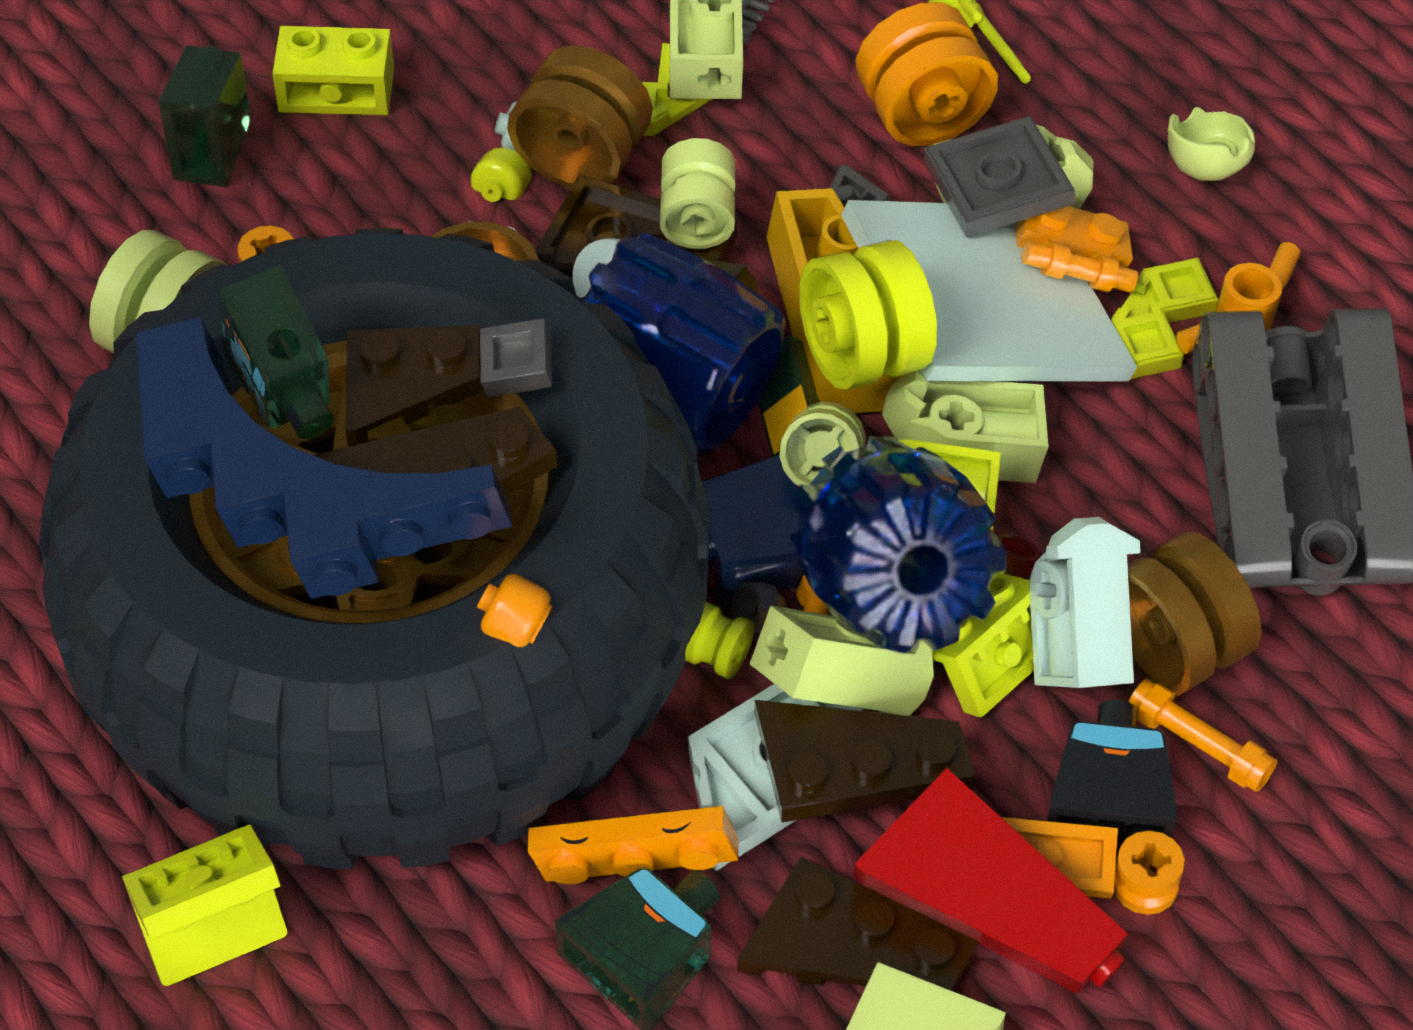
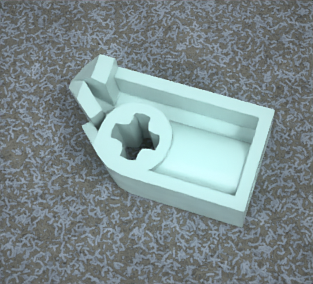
(1083, 607)

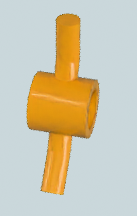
(1251, 289)

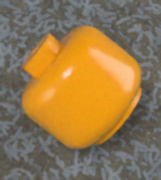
(514, 610)

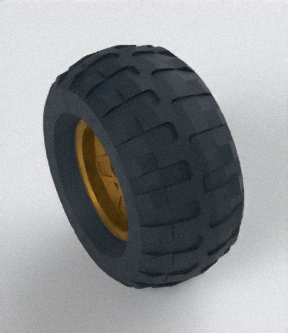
(359, 710)

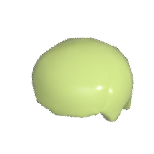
(1210, 144)

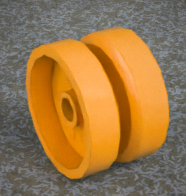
(926, 74)

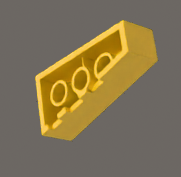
(803, 228)

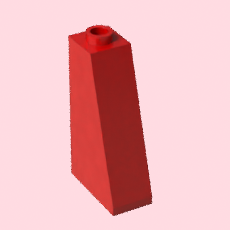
(986, 881)

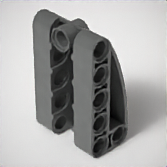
(1306, 448)

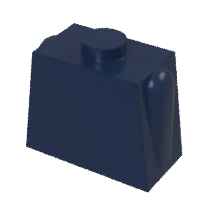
(752, 527)

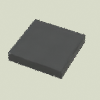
(999, 176)

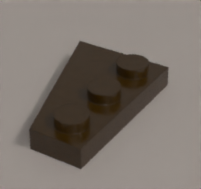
(840, 931)

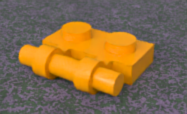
(1079, 246)

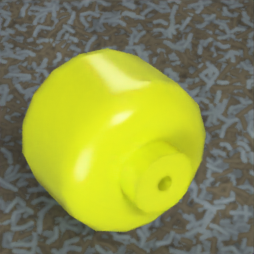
(501, 175)

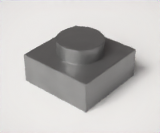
(515, 357)

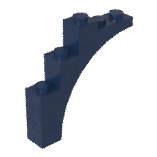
(267, 490)

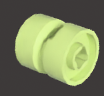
(697, 193)
(814, 435)

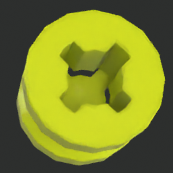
(720, 641)

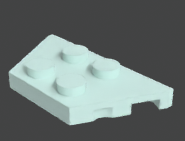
(733, 770)

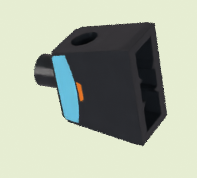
(1115, 775)

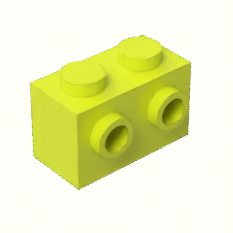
(333, 70)

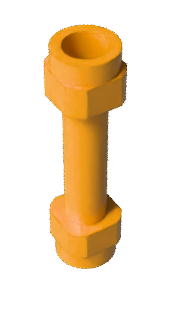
(1248, 764)

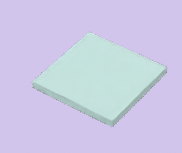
(990, 307)

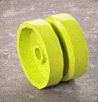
(868, 314)

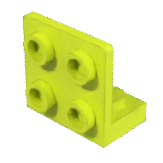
(992, 653)
(207, 904)

